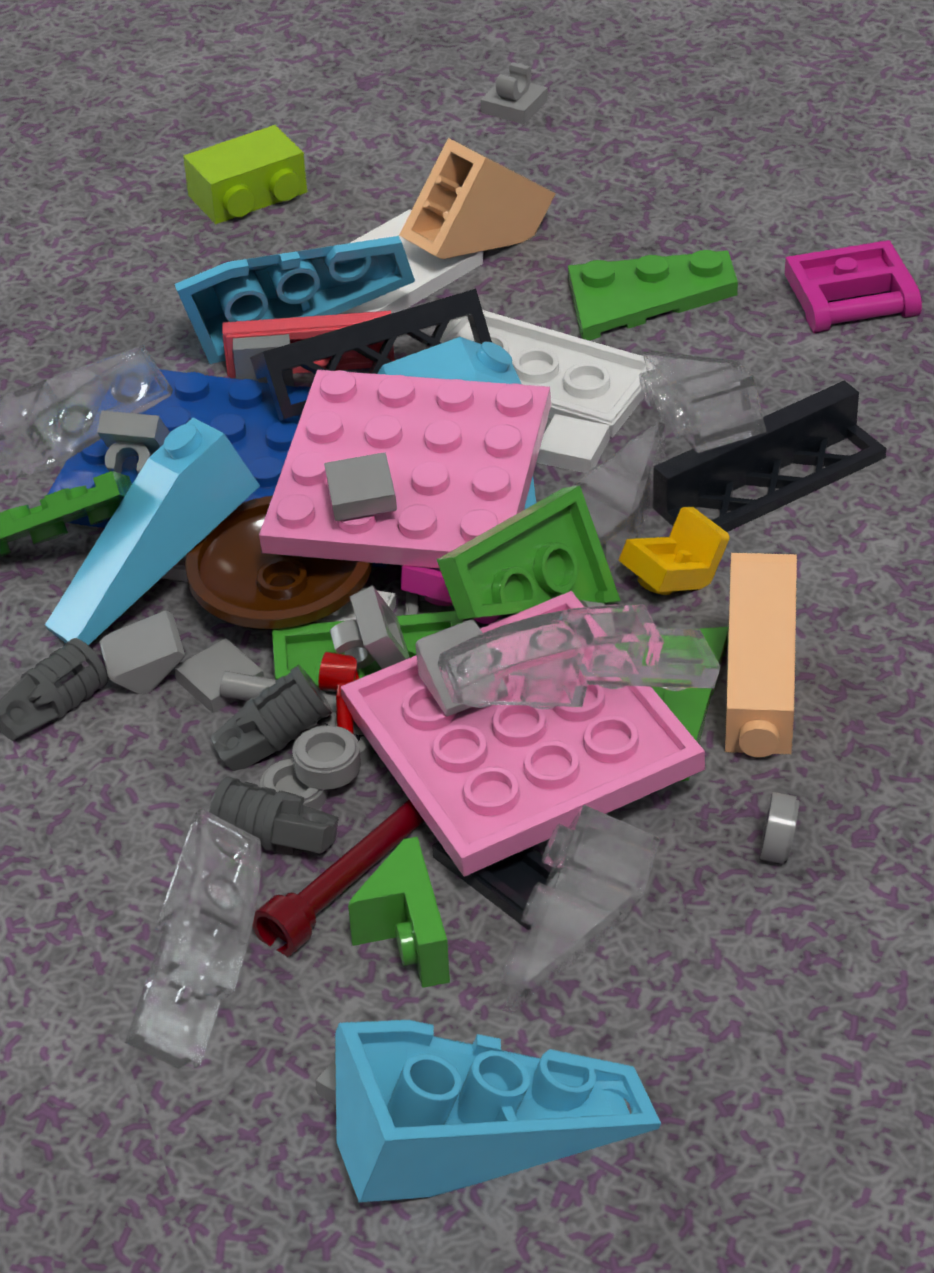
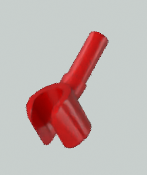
(335, 672)

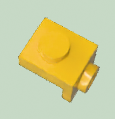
(679, 561)

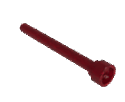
(294, 914)

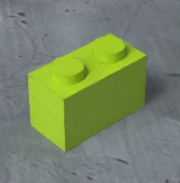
(245, 174)

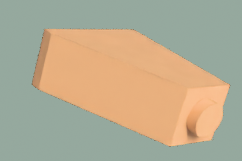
(474, 205)
(761, 654)

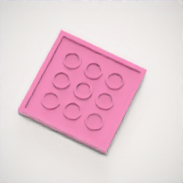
(454, 456)
(513, 772)

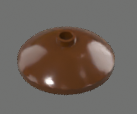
(264, 589)

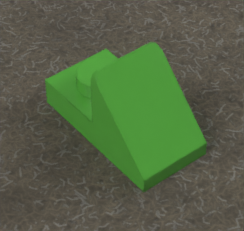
(402, 906)

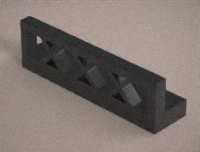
(367, 333)
(790, 436)

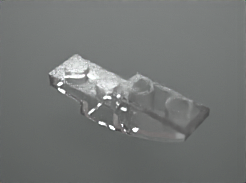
(560, 653)
(201, 942)

